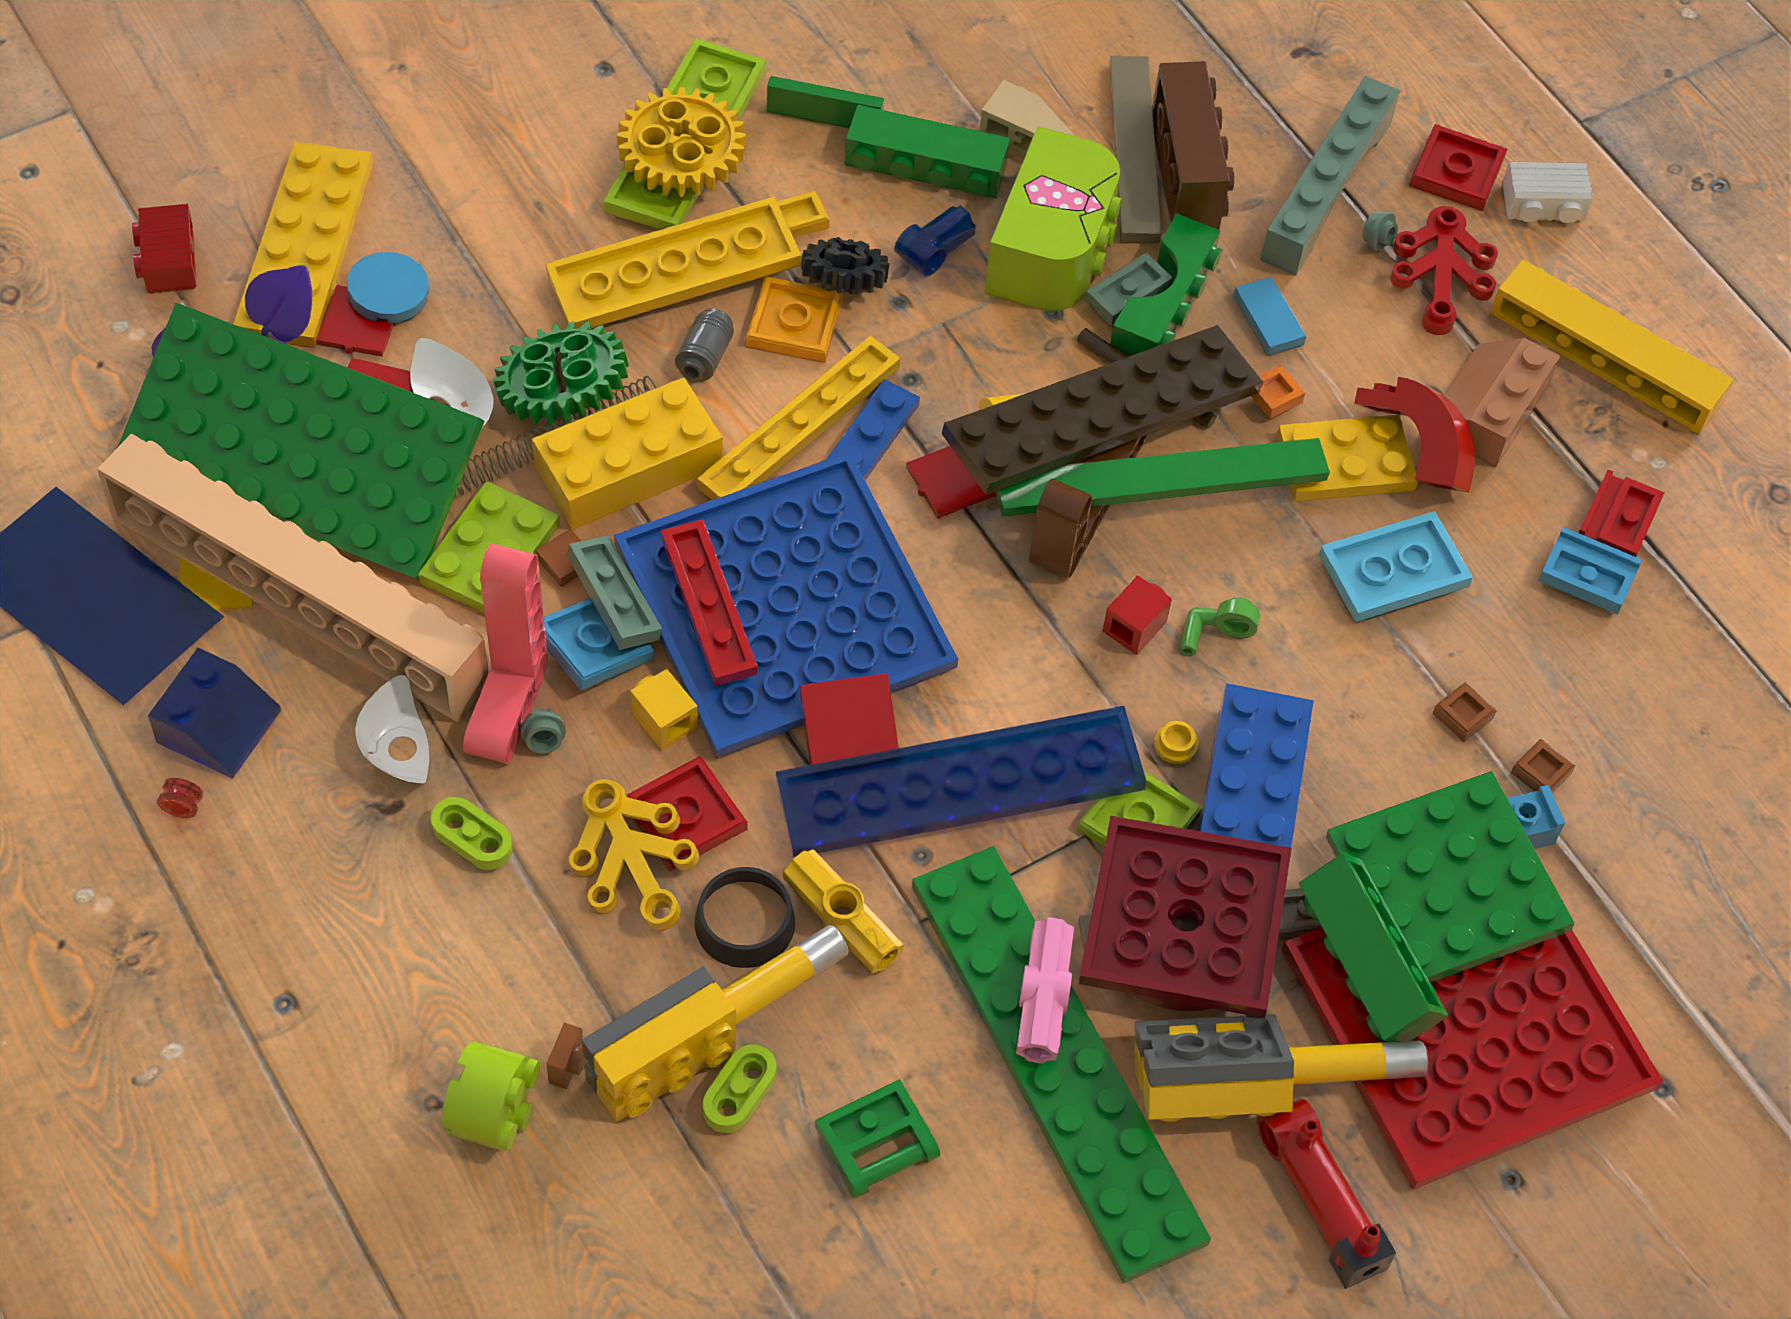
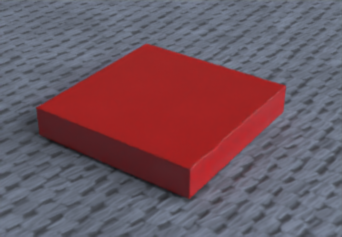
(1458, 167)
(848, 718)
(702, 803)

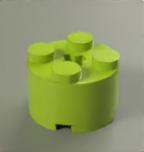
(490, 1096)

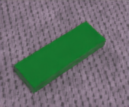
(816, 101)

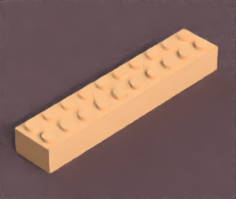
(295, 576)

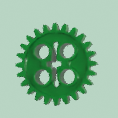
(590, 365)

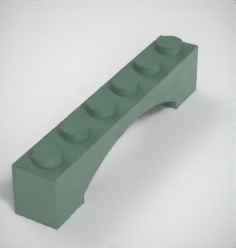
(1311, 200)

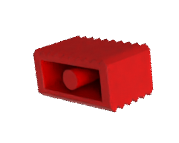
(166, 248)

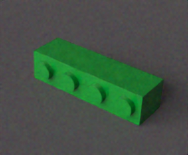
(926, 151)
(1372, 950)

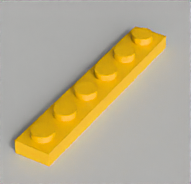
(801, 420)

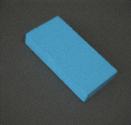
(1269, 316)

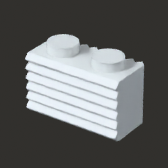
(1547, 191)

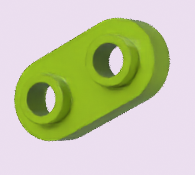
(474, 835)
(737, 1090)

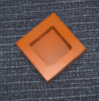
(1278, 392)

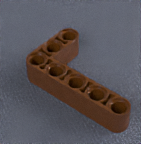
(1067, 520)

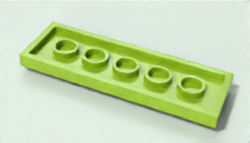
(714, 70)

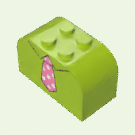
(1055, 223)

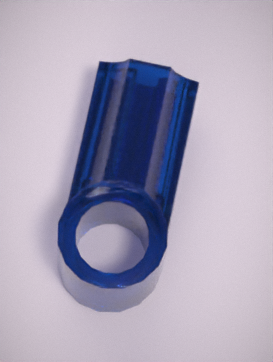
(928, 246)

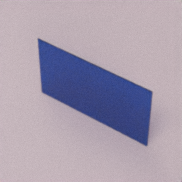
(96, 596)

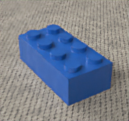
(1256, 765)

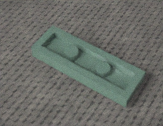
(614, 592)

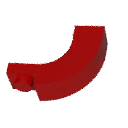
(1445, 437)

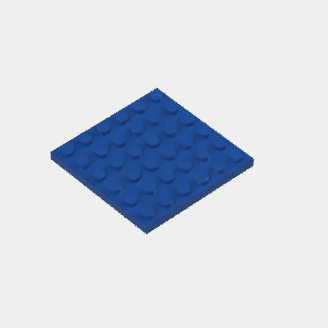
(813, 589)

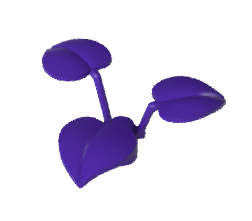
(278, 302)

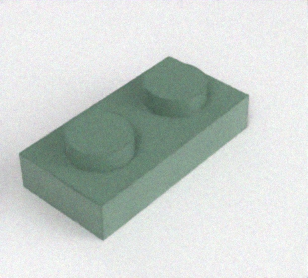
(1137, 279)

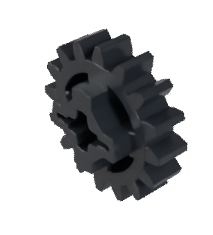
(845, 266)

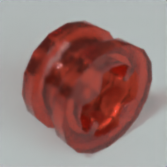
(180, 797)

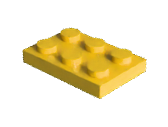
(1361, 455)

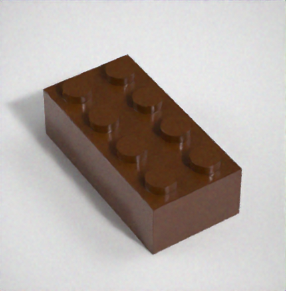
(1190, 143)

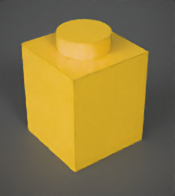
(663, 709)

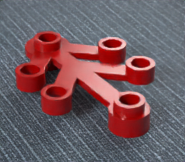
(1446, 227)

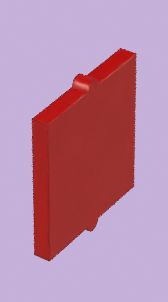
(350, 330)
(945, 482)

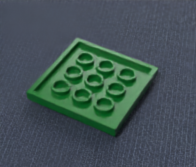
(1457, 875)

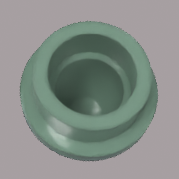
(543, 731)

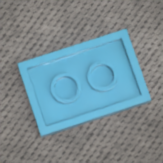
(1395, 566)

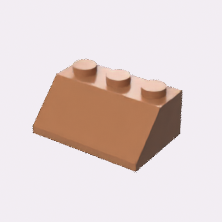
(1500, 391)

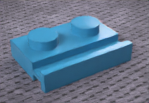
(1590, 570)

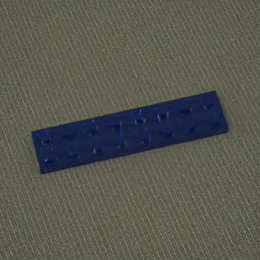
(960, 781)

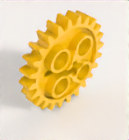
(681, 141)

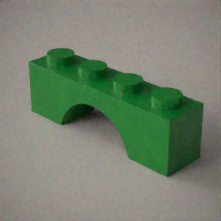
(1186, 254)

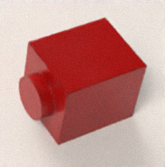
(1137, 614)

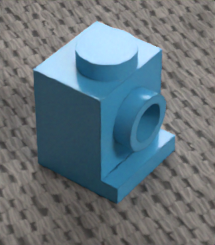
(1539, 816)

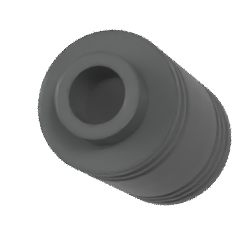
(705, 345)

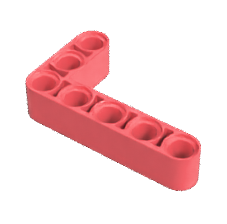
(516, 652)

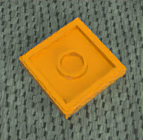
(794, 319)

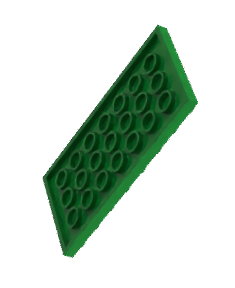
(306, 438)

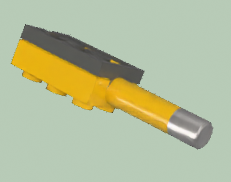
(692, 1026)
(1246, 1066)

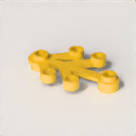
(628, 847)

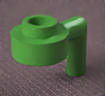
(1233, 617)

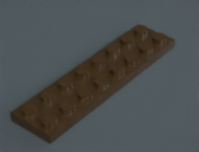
(1101, 409)

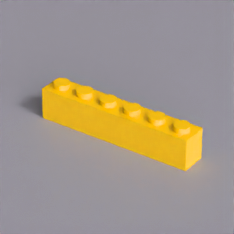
(1611, 346)

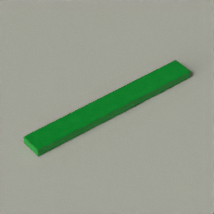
(1177, 475)

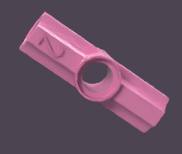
(1045, 990)

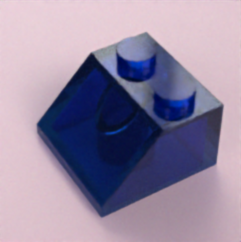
(213, 713)

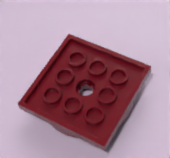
(1170, 872)

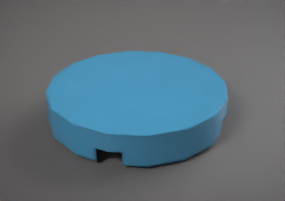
(387, 287)

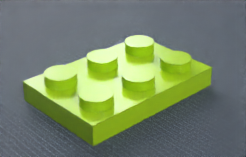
(490, 518)

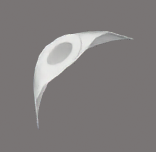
(450, 376)
(387, 717)

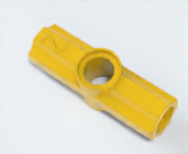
(826, 891)

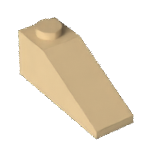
(1016, 114)

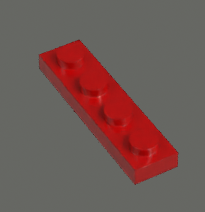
(709, 602)

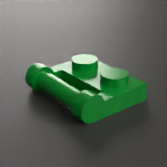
(870, 1124)

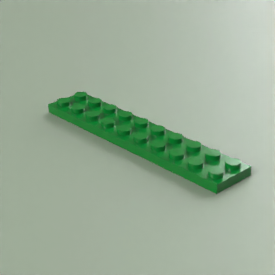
(1081, 1094)

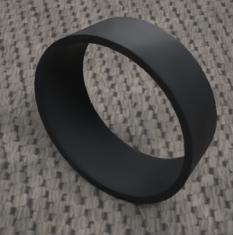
(744, 955)

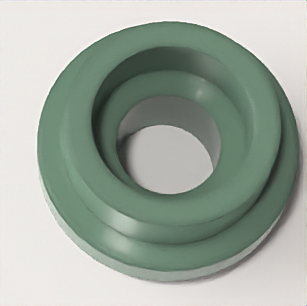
(1380, 230)

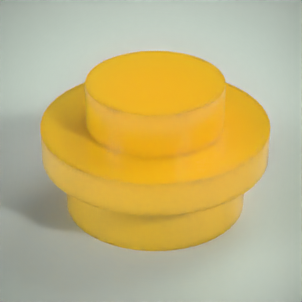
(1176, 742)

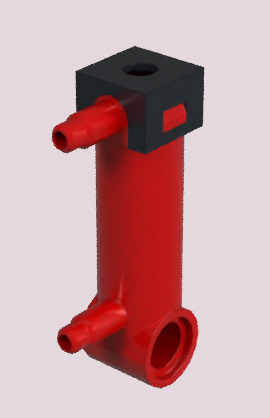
(1356, 1244)

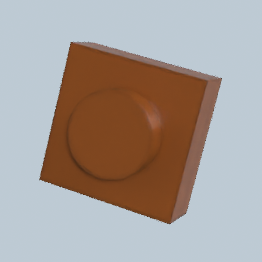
(566, 1056)

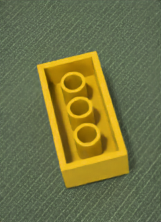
(627, 452)

